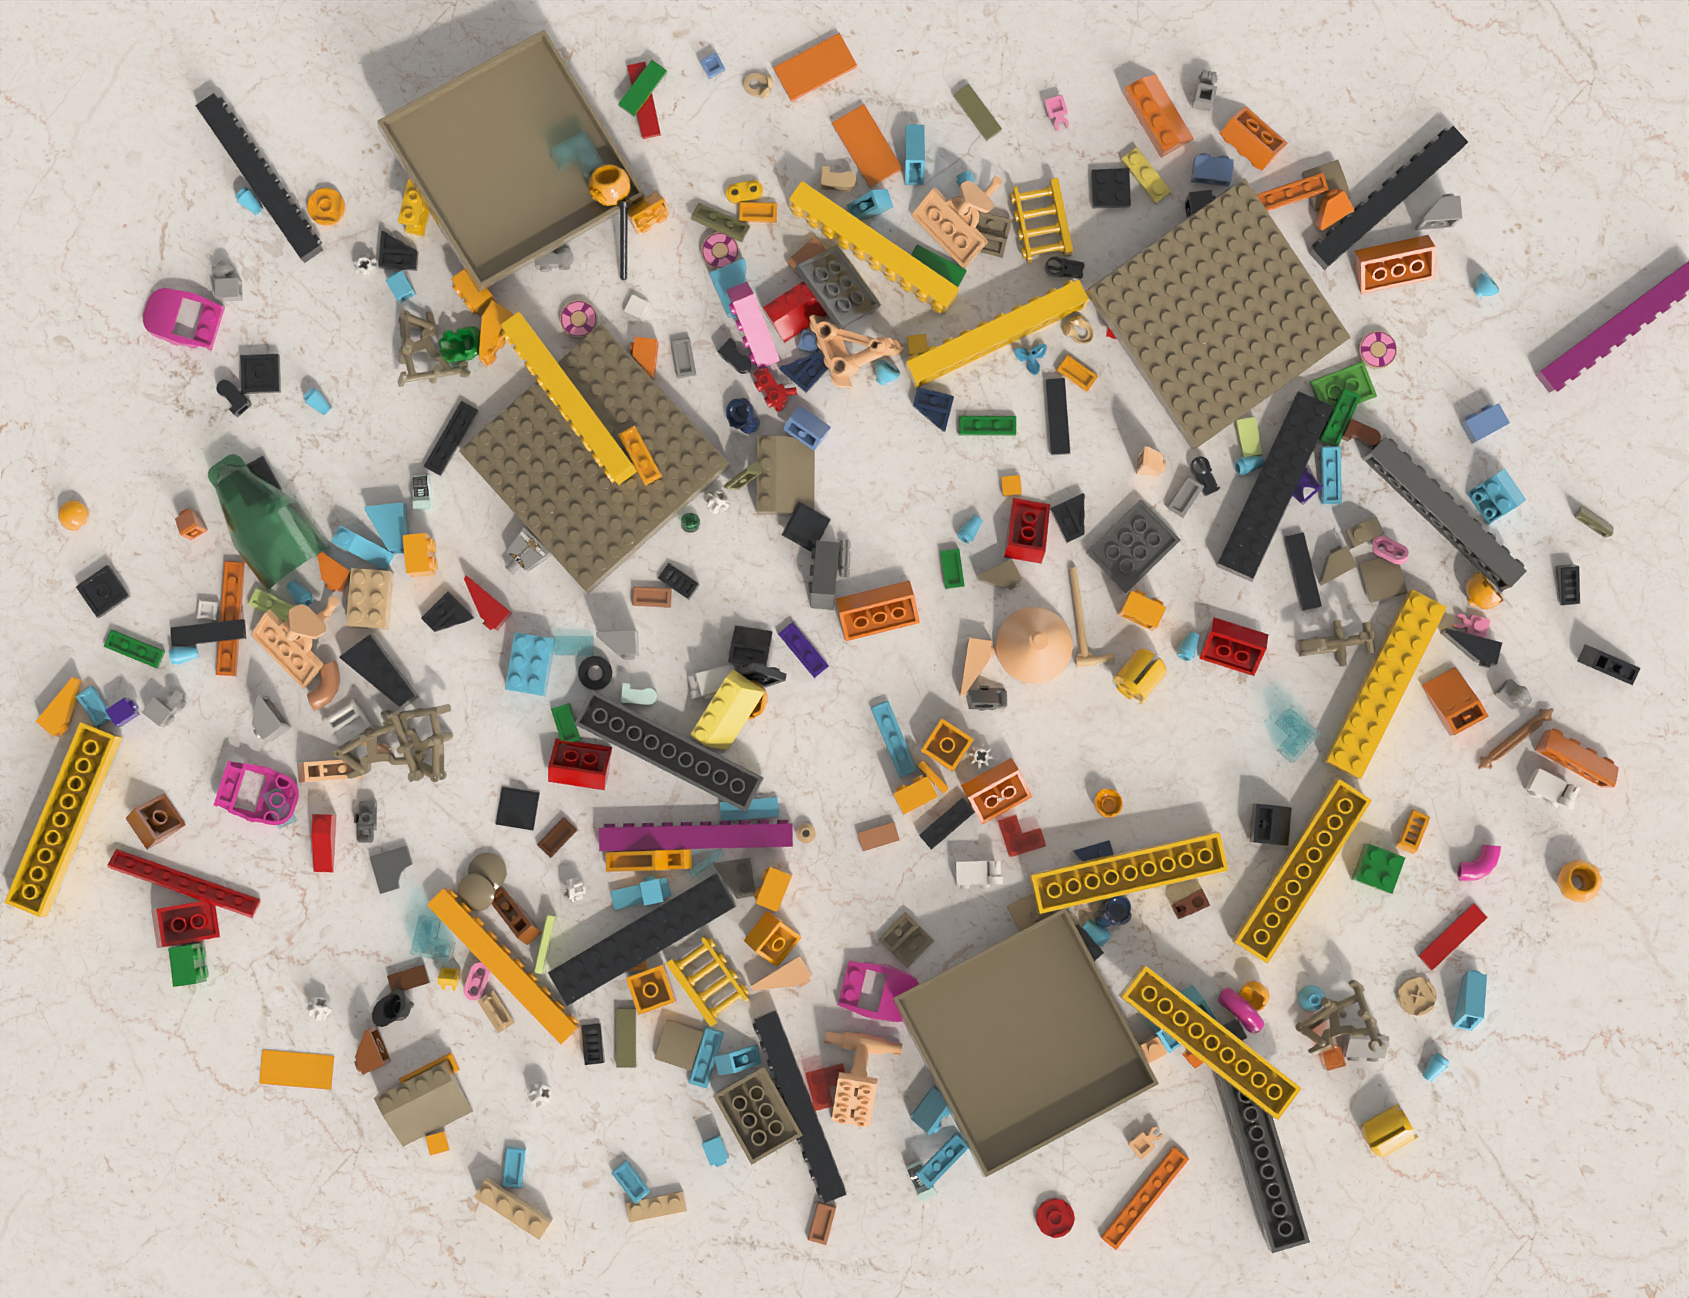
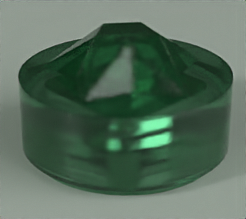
(690, 522)

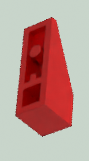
(488, 607)
(323, 842)

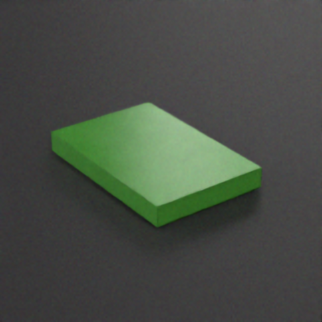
(1352, 378)

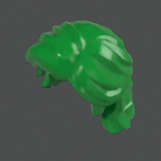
(460, 345)

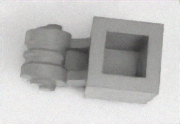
(1205, 91)
(553, 260)
(226, 288)
(1513, 695)
(163, 713)

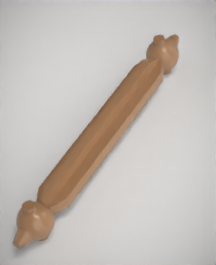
(1516, 738)

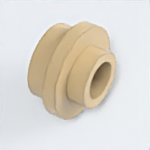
(805, 827)

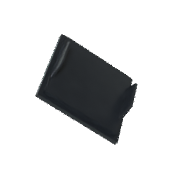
(805, 526)
(517, 808)

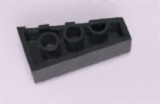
(377, 667)

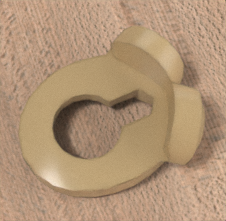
(759, 92)
(1069, 330)

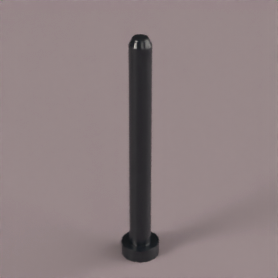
(624, 204)

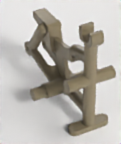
(410, 347)
(1337, 642)
(370, 736)
(435, 742)
(1333, 1011)

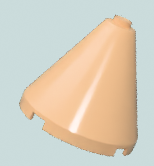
(1034, 645)

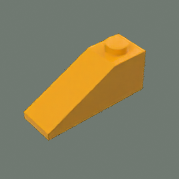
(61, 710)

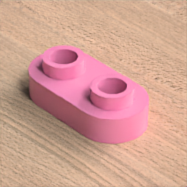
(1391, 550)
(476, 980)

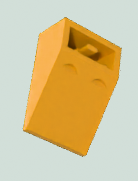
(648, 212)
(491, 336)

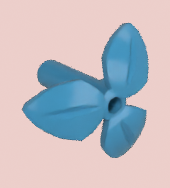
(1037, 352)

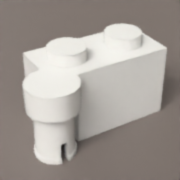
(708, 682)
(1551, 789)
(978, 873)

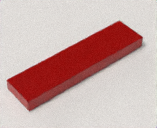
(647, 114)
(1452, 936)

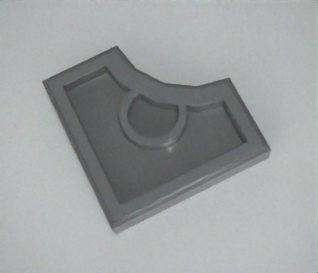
(389, 866)

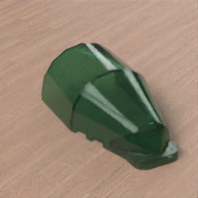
(264, 522)

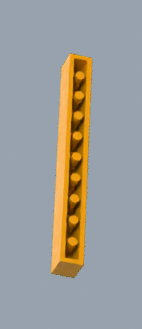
(503, 965)

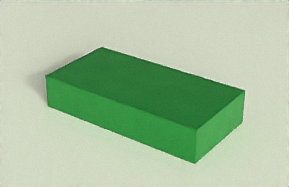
(952, 569)
(565, 722)

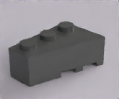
(824, 574)

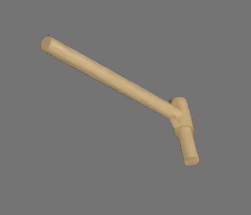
(1085, 658)

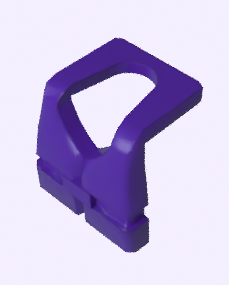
(1306, 480)

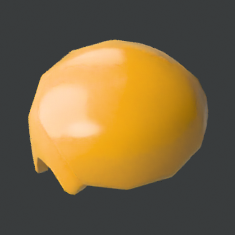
(72, 515)
(1108, 803)
(1255, 994)

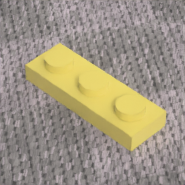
(1146, 175)

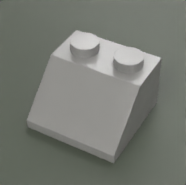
(1443, 214)
(621, 642)
(268, 720)
(1357, 1047)

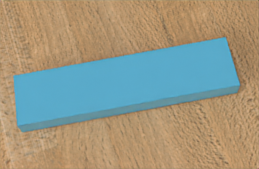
(894, 739)

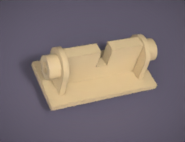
(495, 1011)

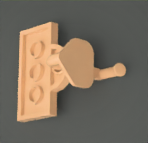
(951, 224)
(291, 640)

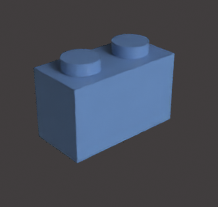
(1212, 170)
(1488, 421)
(807, 428)

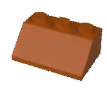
(1253, 138)
(998, 782)

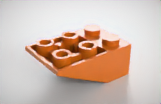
(1454, 701)

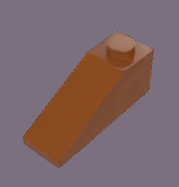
(515, 916)

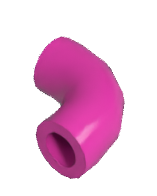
(1481, 866)
(1241, 1010)

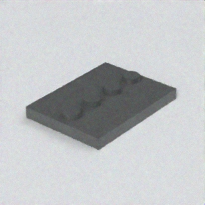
(837, 287)
(1133, 546)

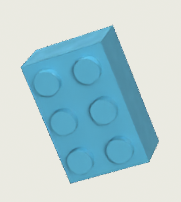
(530, 664)

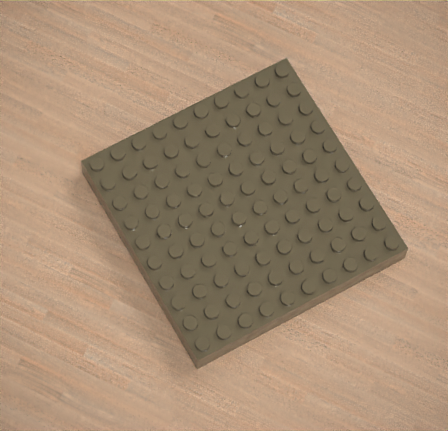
(486, 163)
(1218, 314)
(560, 488)
(1025, 1042)

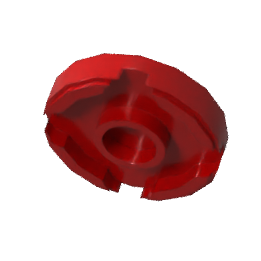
(1055, 1217)

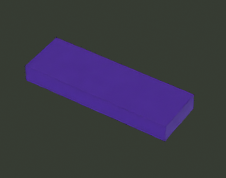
(803, 650)

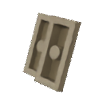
(1334, 178)
(996, 231)
(1382, 579)
(906, 940)
(679, 1044)

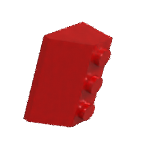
(791, 311)
(1234, 646)
(579, 764)

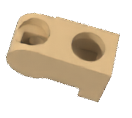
(837, 181)

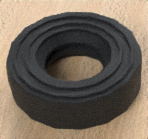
(595, 661)

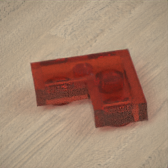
(1019, 842)
(819, 1083)

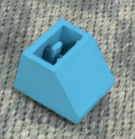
(1496, 496)
(930, 1111)

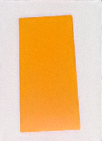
(296, 1069)

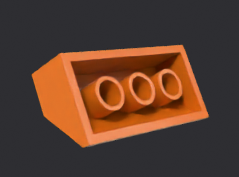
(1157, 115)
(1395, 264)
(877, 610)
(1578, 759)

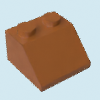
(155, 821)
(371, 1052)

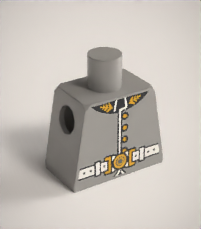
(526, 552)

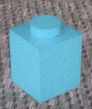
(400, 286)
(651, 890)
(715, 1150)

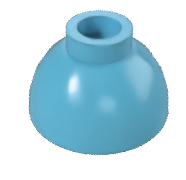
(1485, 285)
(886, 372)
(1310, 998)

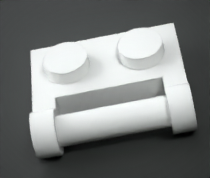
(349, 728)

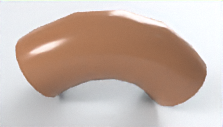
(328, 686)

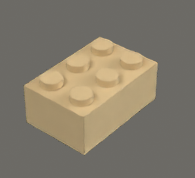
(369, 599)

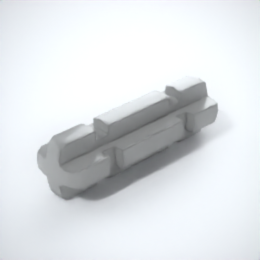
(845, 545)

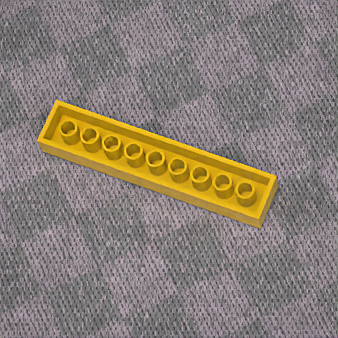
(873, 248)
(996, 333)
(571, 402)
(1384, 684)
(63, 820)
(1301, 870)
(1128, 872)
(1210, 1042)

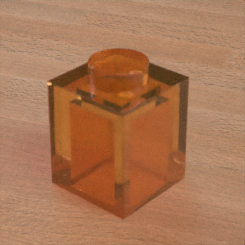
(1332, 1058)

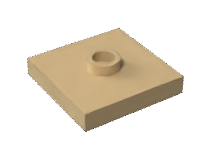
(1025, 912)

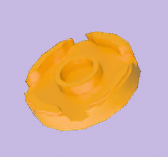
(326, 206)

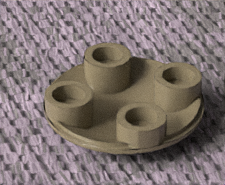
(490, 867)
(476, 892)

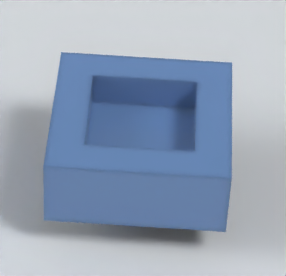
(712, 65)
(808, 342)

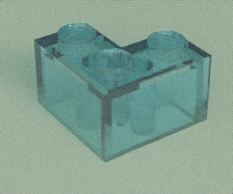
(578, 150)
(1299, 734)
(426, 942)

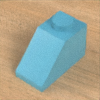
(870, 204)
(737, 1060)

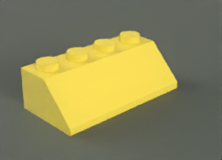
(727, 712)

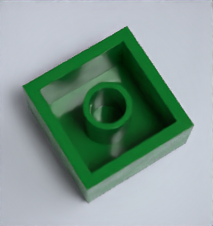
(1378, 868)
(188, 964)

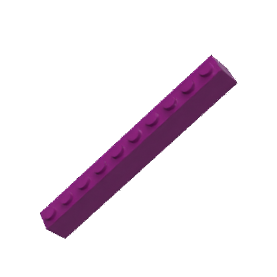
(1615, 330)
(695, 837)

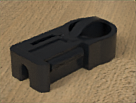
(1068, 268)
(1205, 478)

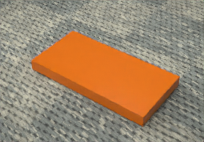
(815, 67)
(867, 146)

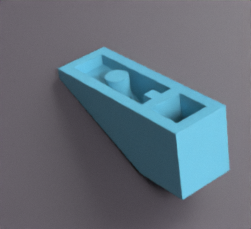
(362, 548)

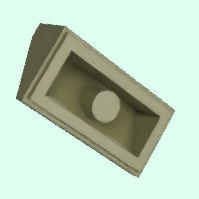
(744, 477)
(1594, 522)

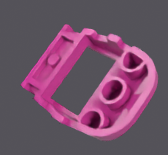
(162, 313)
(231, 784)
(896, 983)

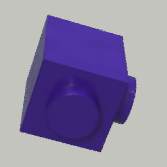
(123, 712)

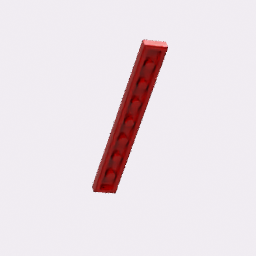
(184, 883)

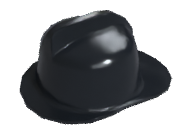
(391, 1008)

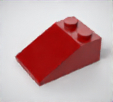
(1027, 531)
(185, 923)

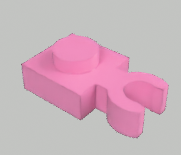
(1057, 109)
(1474, 625)

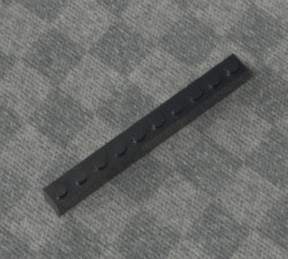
(259, 178)
(1388, 198)
(800, 1106)

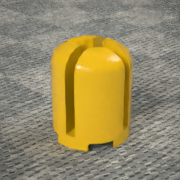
(1148, 680)
(1388, 1131)

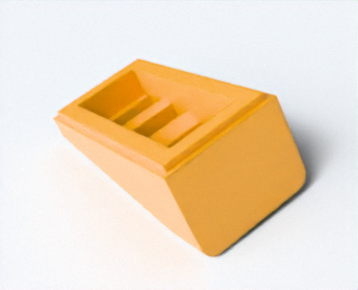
(1402, 844)

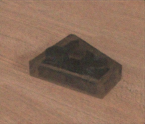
(738, 876)

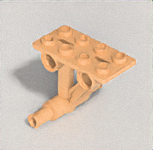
(836, 355)
(855, 1090)

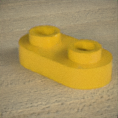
(744, 193)

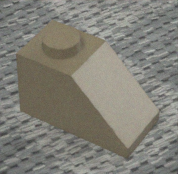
(1362, 533)
(1336, 564)
(1002, 576)

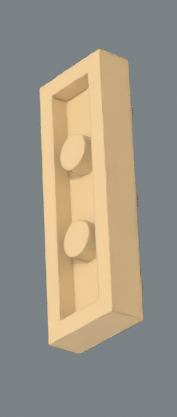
(656, 1206)

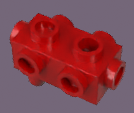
(774, 393)

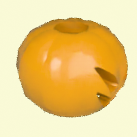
(609, 184)
(1589, 876)

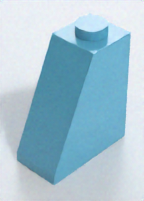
(914, 154)
(726, 278)
(390, 523)
(1471, 1000)

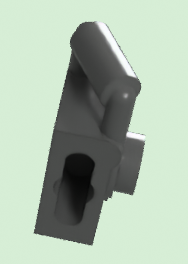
(987, 698)
(367, 821)

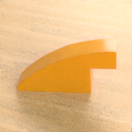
(648, 860)

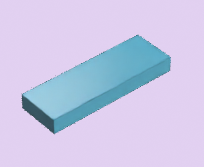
(1331, 475)
(759, 809)
(632, 895)
(705, 1057)
(942, 1160)

